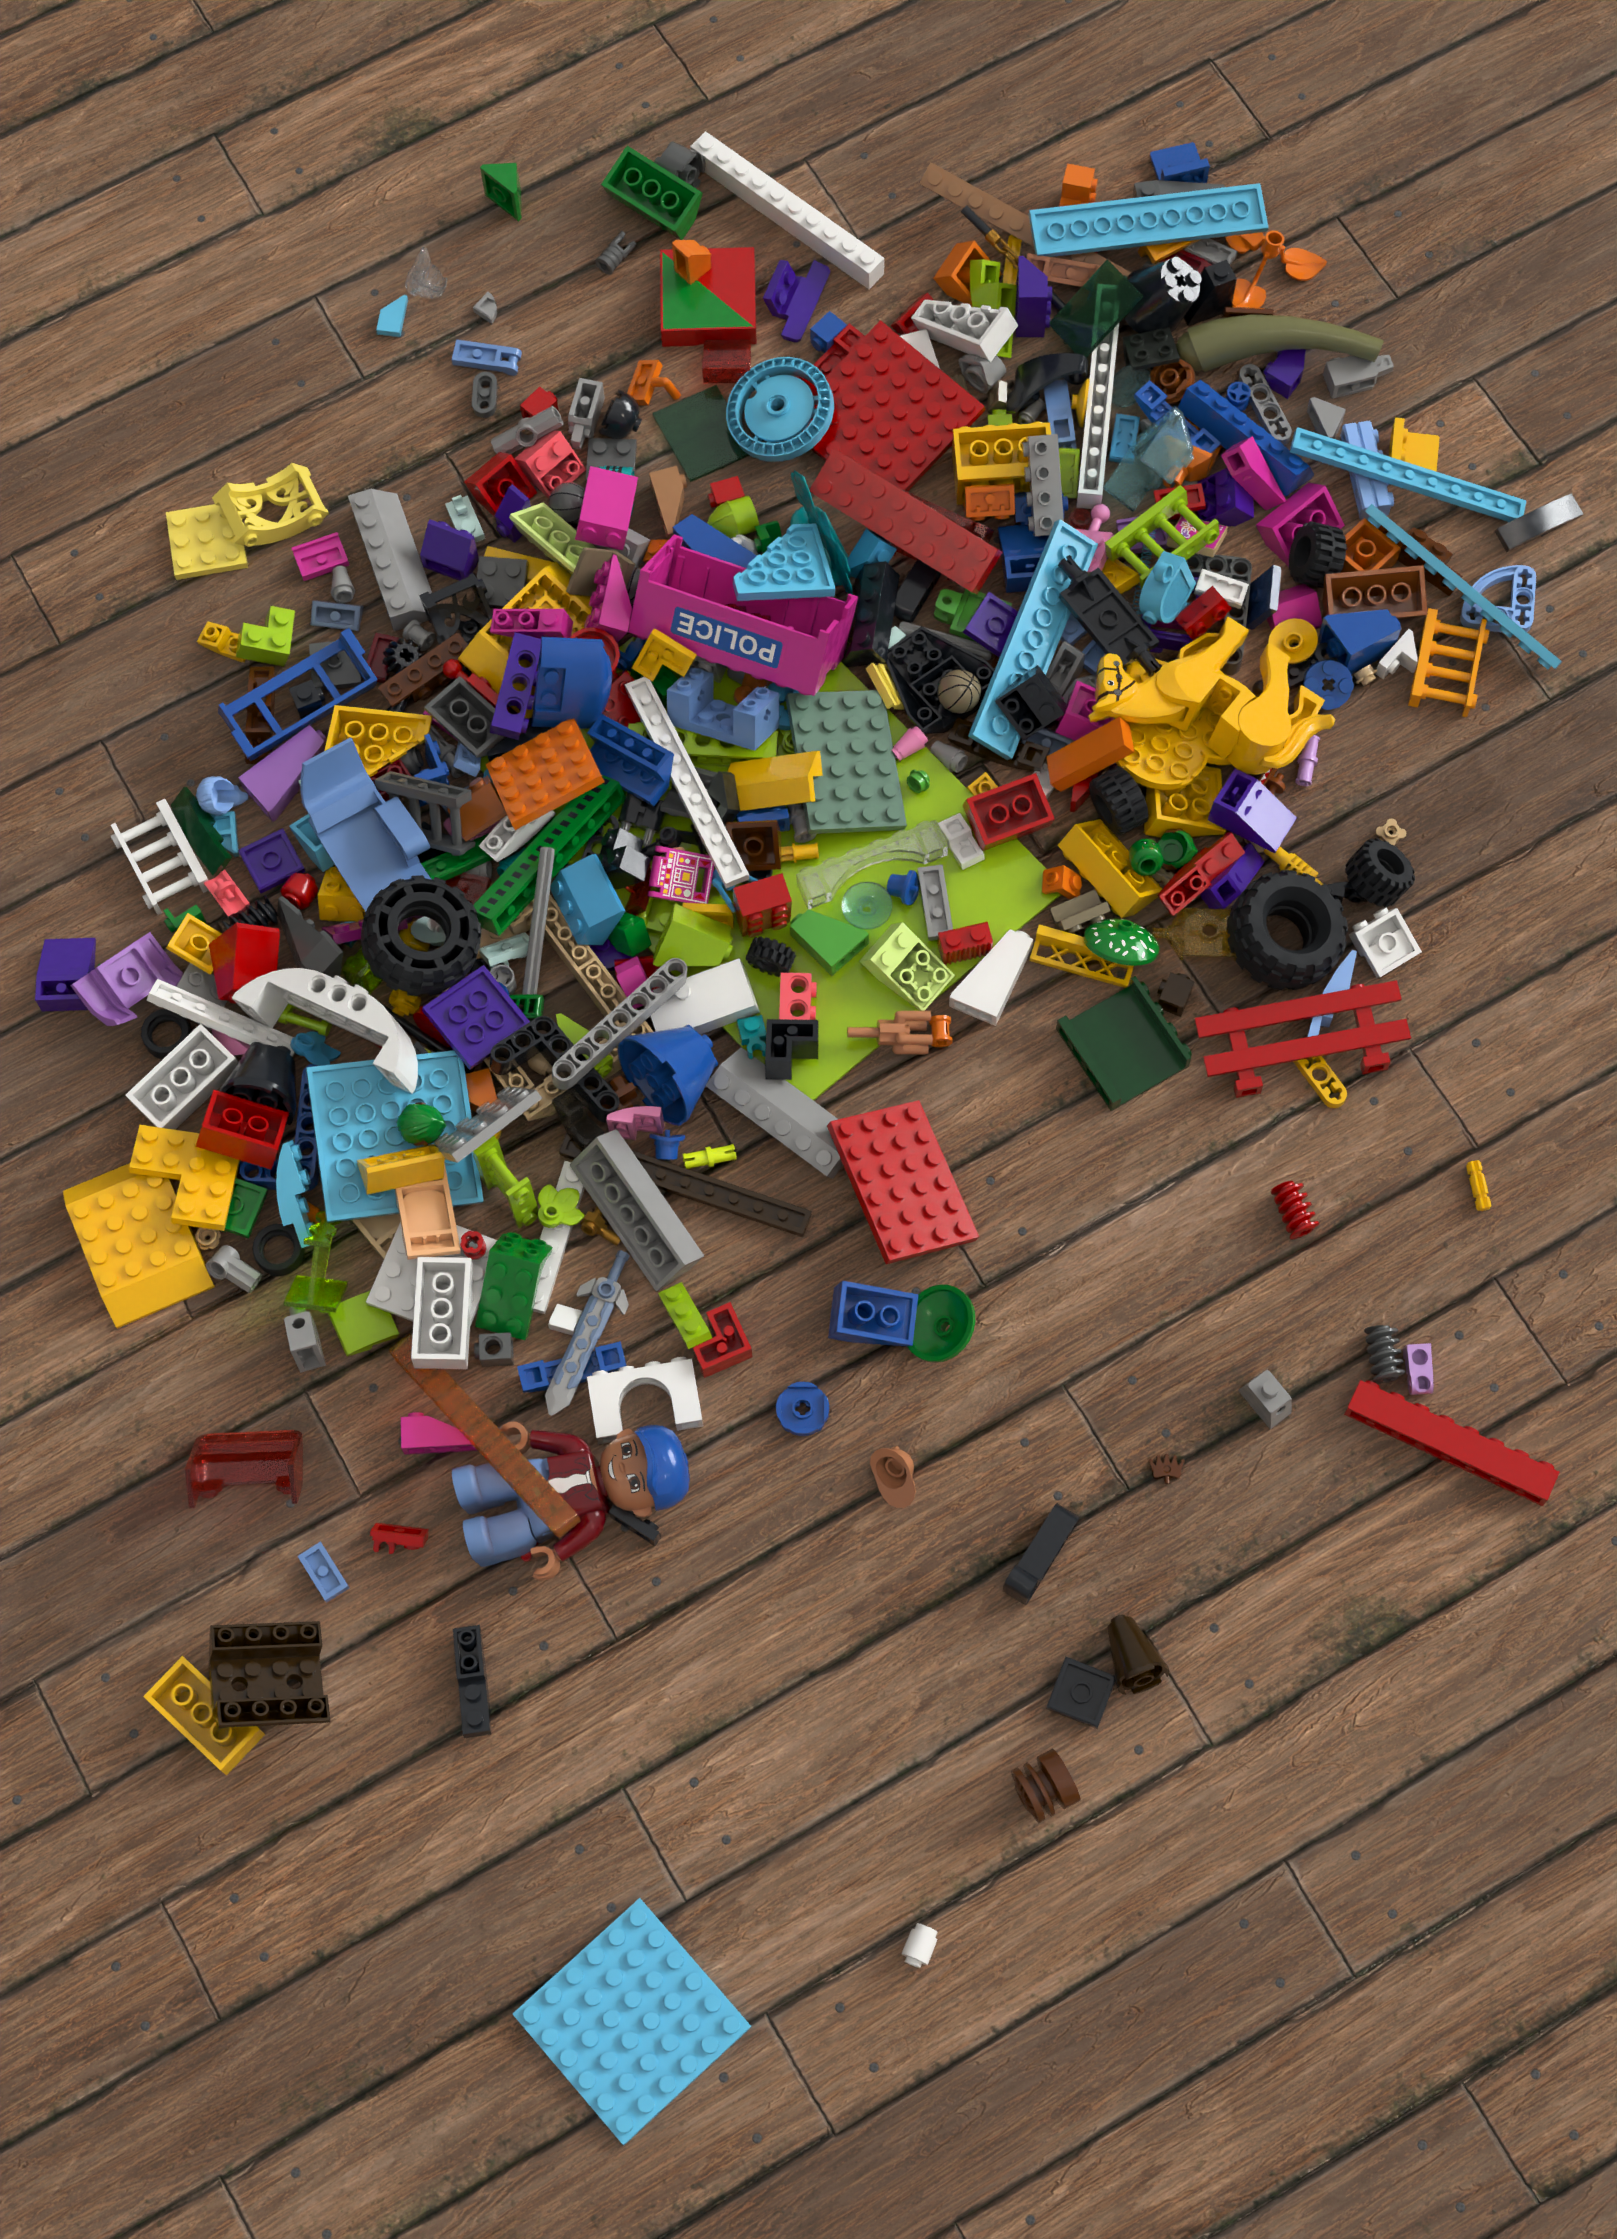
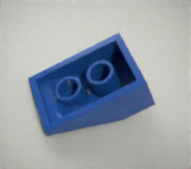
(872, 1315)

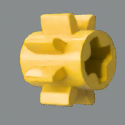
(404, 1003)

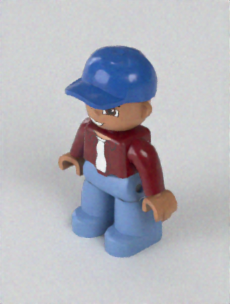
(634, 1471)

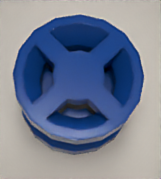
(1239, 391)

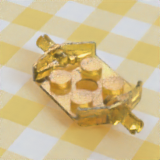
(1188, 937)

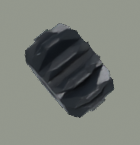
(400, 649)

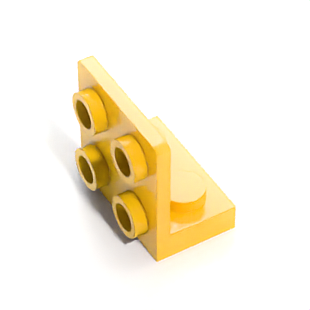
(1413, 447)

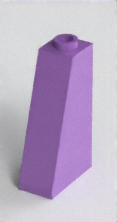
(275, 778)

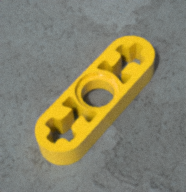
(1335, 1086)

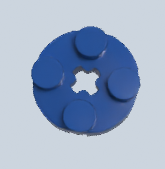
(1330, 670)
(813, 1420)

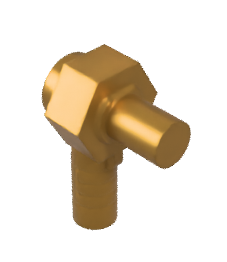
(594, 1224)

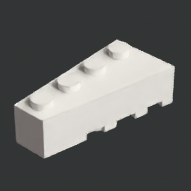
(966, 327)

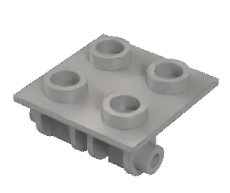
(200, 984)

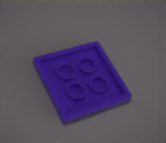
(475, 1016)

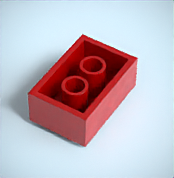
(1008, 812)
(762, 905)
(242, 1129)

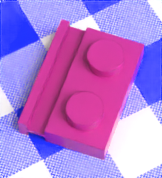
(320, 556)

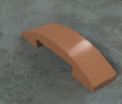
(1064, 270)

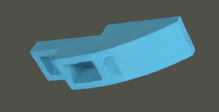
(290, 1182)

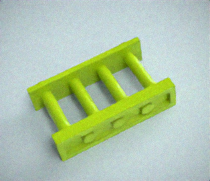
(1158, 517)
(495, 1173)

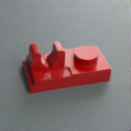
(394, 1535)

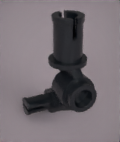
(673, 838)

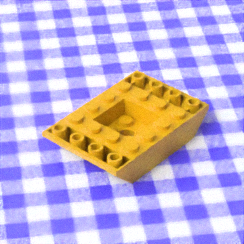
(489, 652)

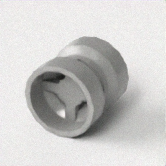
(505, 974)

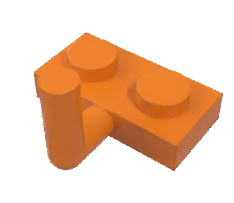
(646, 379)

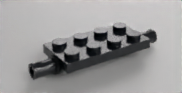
(1108, 616)

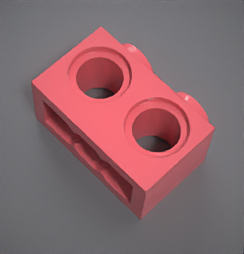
(794, 1001)

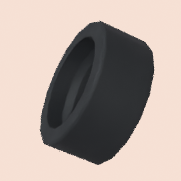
(157, 1018)
(268, 1233)

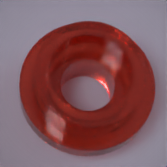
(1080, 514)

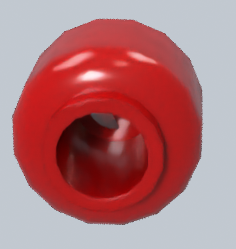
(300, 890)

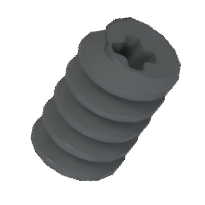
(1383, 1353)

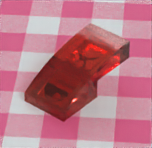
(639, 895)

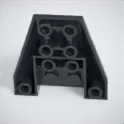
(916, 670)

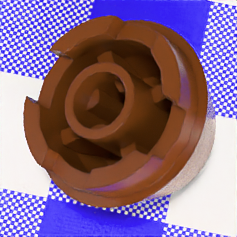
(1173, 380)

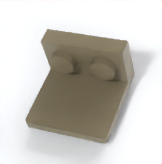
(588, 562)

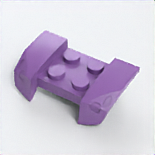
(126, 980)

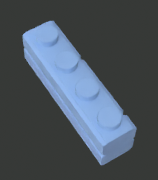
(1365, 489)

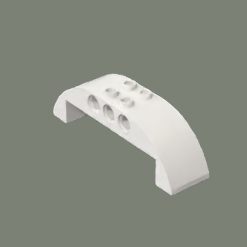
(340, 1005)

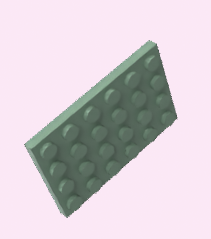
(858, 767)

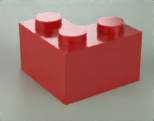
(727, 1346)

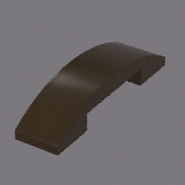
(1026, 757)

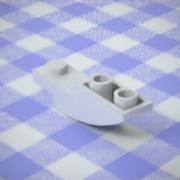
(505, 839)

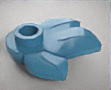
(313, 1048)

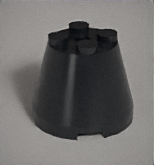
(1167, 295)
(265, 1077)

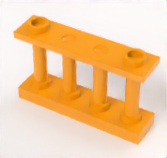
(1425, 669)

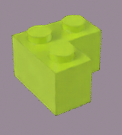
(267, 643)

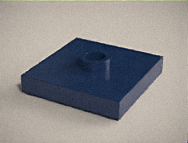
(1263, 597)

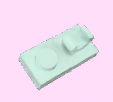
(464, 517)
(505, 950)

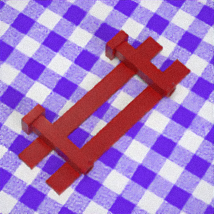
(1366, 1036)

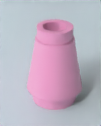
(909, 743)

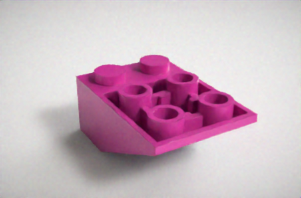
(610, 601)

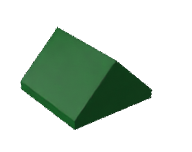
(503, 187)

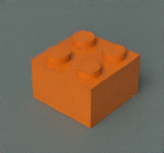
(1369, 549)

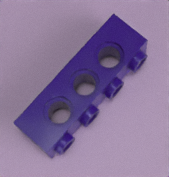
(504, 723)

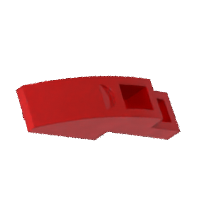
(1199, 872)

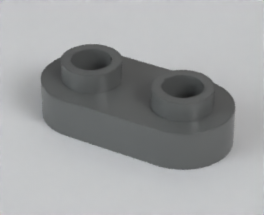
(484, 396)

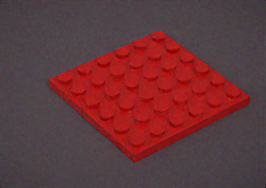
(893, 409)

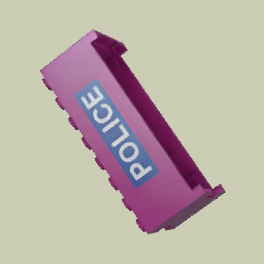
(686, 598)

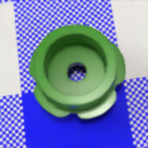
(918, 781)

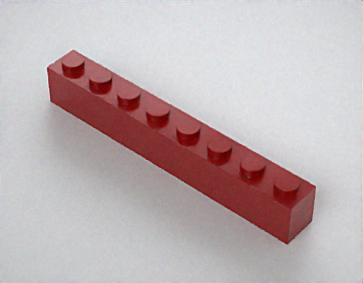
(1452, 1442)

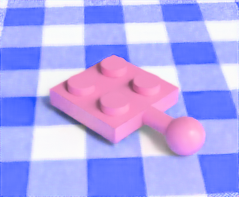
(1100, 513)

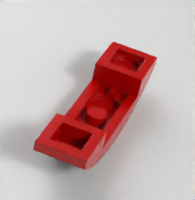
(843, 344)

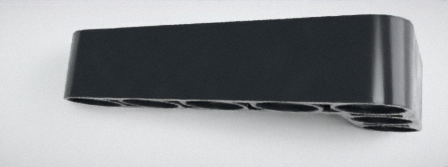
(545, 1045)

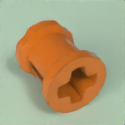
(940, 1030)

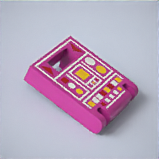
(678, 874)

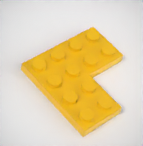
(204, 1176)

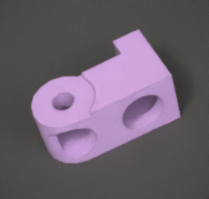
(1419, 1368)

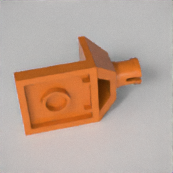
(1198, 467)

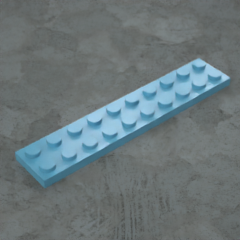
(1148, 220)
(1032, 634)

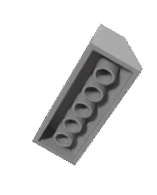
(391, 555)
(778, 1110)
(636, 1209)

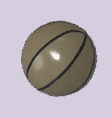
(959, 691)

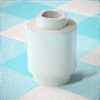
(919, 1945)

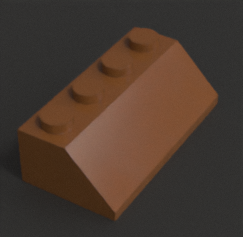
(1395, 589)

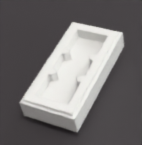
(1230, 589)

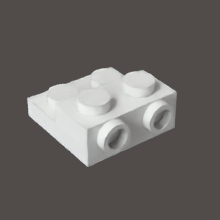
(1384, 941)

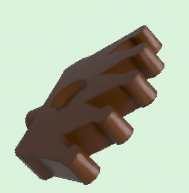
(1166, 1469)

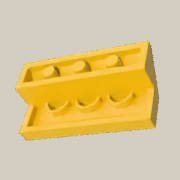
(776, 780)

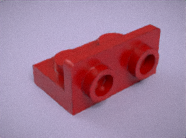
(1203, 613)

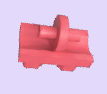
(227, 894)

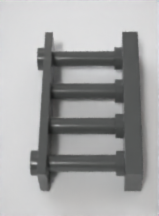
(434, 794)

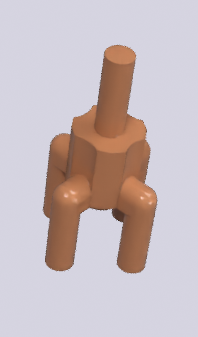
(897, 1032)

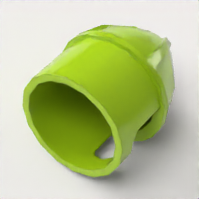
(735, 517)

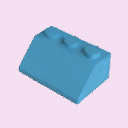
(587, 901)

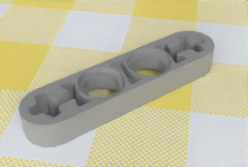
(1269, 403)

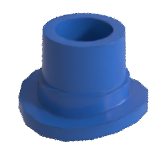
(904, 887)
(666, 1146)

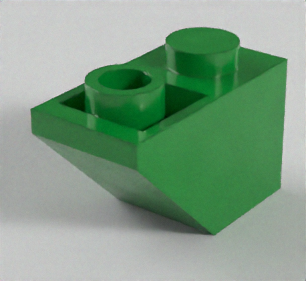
(630, 935)

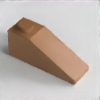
(669, 496)

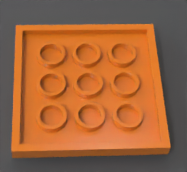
(544, 773)

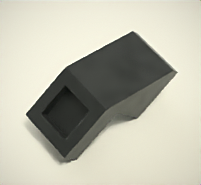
(724, 791)

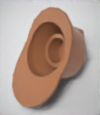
(893, 1476)

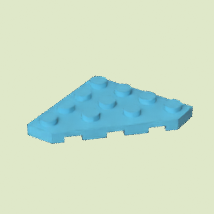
(788, 569)

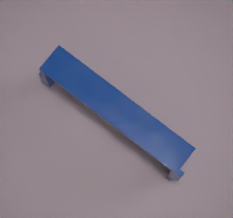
(346, 642)

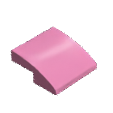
(636, 1119)

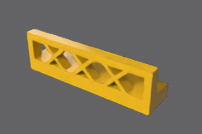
(1074, 944)

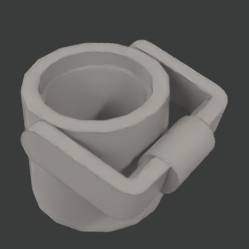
(981, 372)

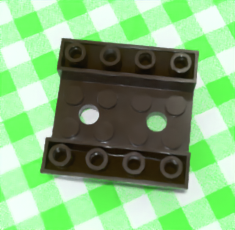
(264, 1660)

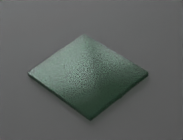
(1095, 309)
(699, 433)

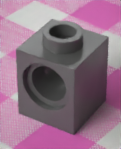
(503, 1357)

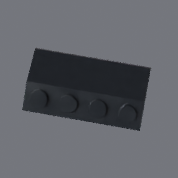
(873, 615)

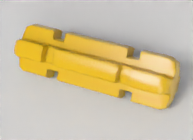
(1478, 1185)

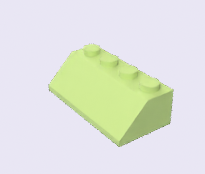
(550, 535)

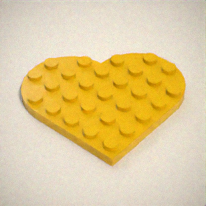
(1167, 755)

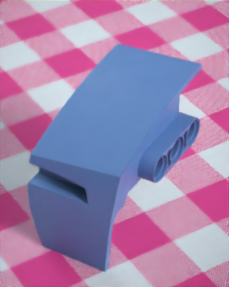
(362, 833)

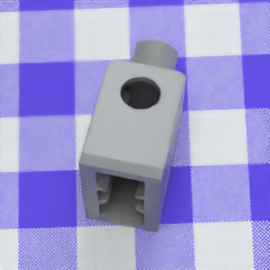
(304, 1340)
(1267, 1397)

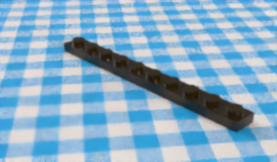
(715, 1193)

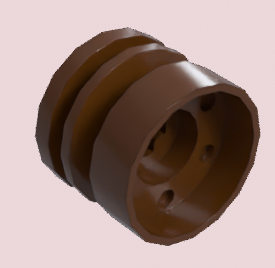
(1045, 1785)

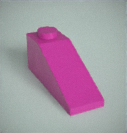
(428, 1435)

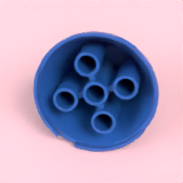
(669, 1069)

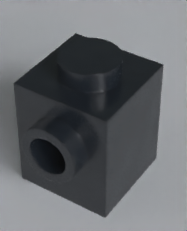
(307, 698)

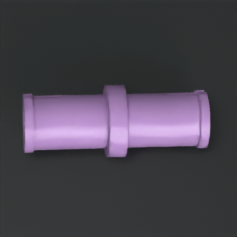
(1307, 761)

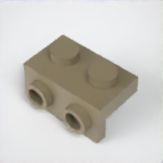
(1078, 910)

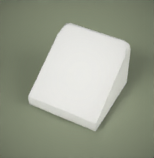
(564, 1319)

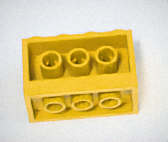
(992, 455)

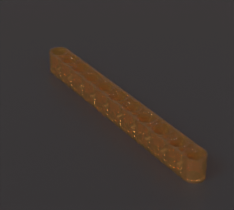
(489, 1442)

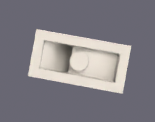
(1401, 653)

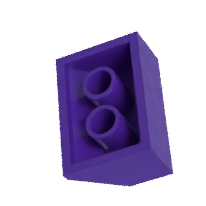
(1032, 300)

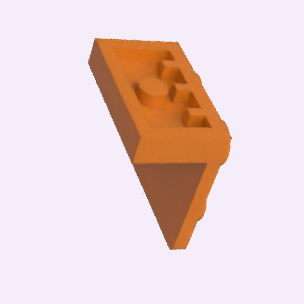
(989, 501)

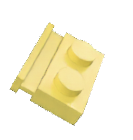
(885, 686)

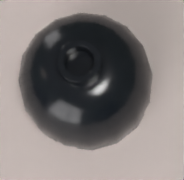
(621, 417)

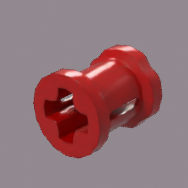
(476, 1238)

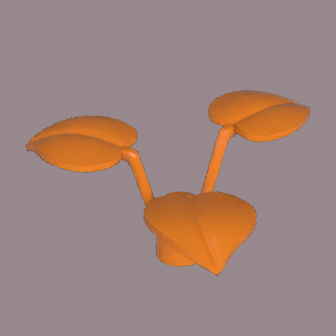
(1299, 264)

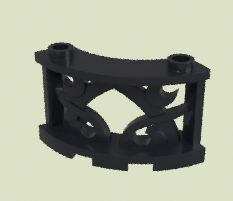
(439, 612)

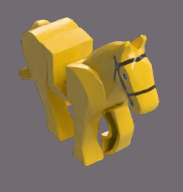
(1251, 729)

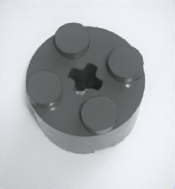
(682, 163)

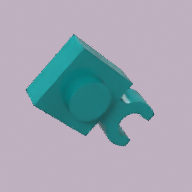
(752, 1034)

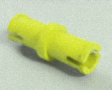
(709, 1156)

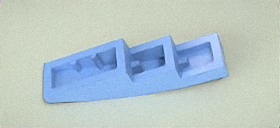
(1340, 981)

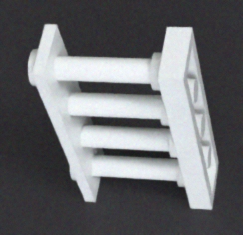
(173, 838)

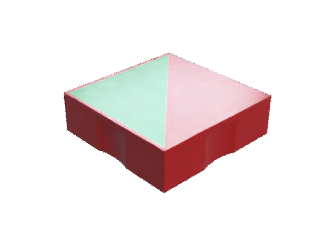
(715, 305)

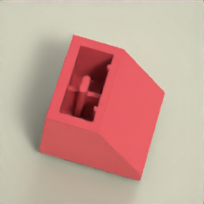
(550, 462)

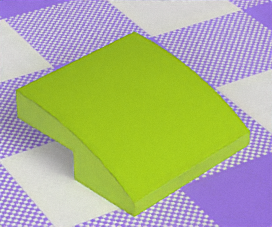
(362, 1325)

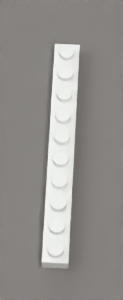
(688, 783)

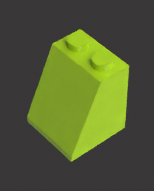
(693, 939)

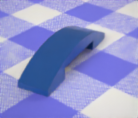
(1153, 404)
(538, 1375)

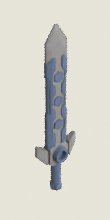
(587, 1332)

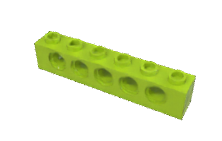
(714, 753)

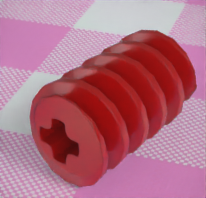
(1294, 1209)

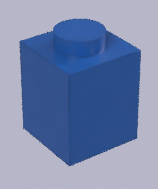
(825, 331)

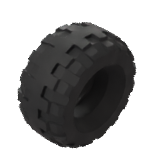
(1309, 908)
(412, 969)

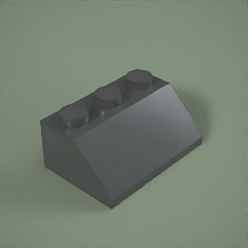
(465, 717)

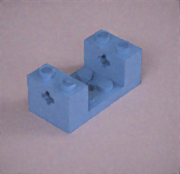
(745, 725)

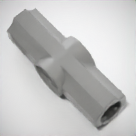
(539, 425)

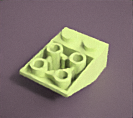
(907, 966)

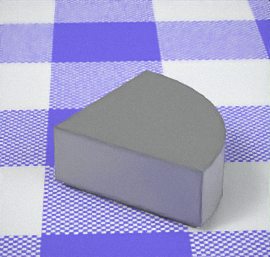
(486, 308)

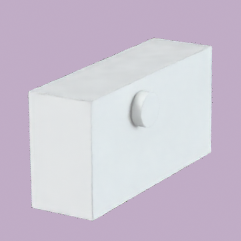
(709, 1000)
(183, 1080)
(442, 1313)

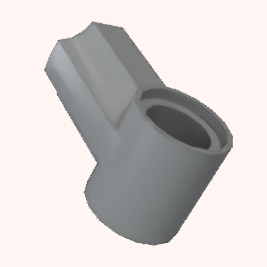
(227, 1265)

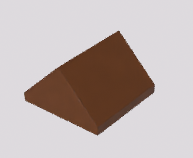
(757, 843)

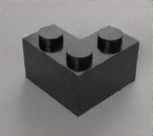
(622, 858)
(789, 1041)

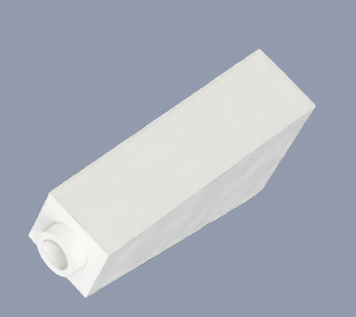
(993, 979)

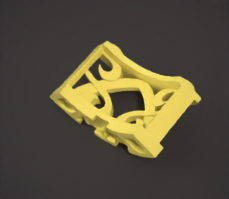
(261, 531)

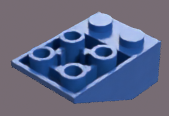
(1019, 555)

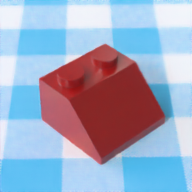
(493, 480)

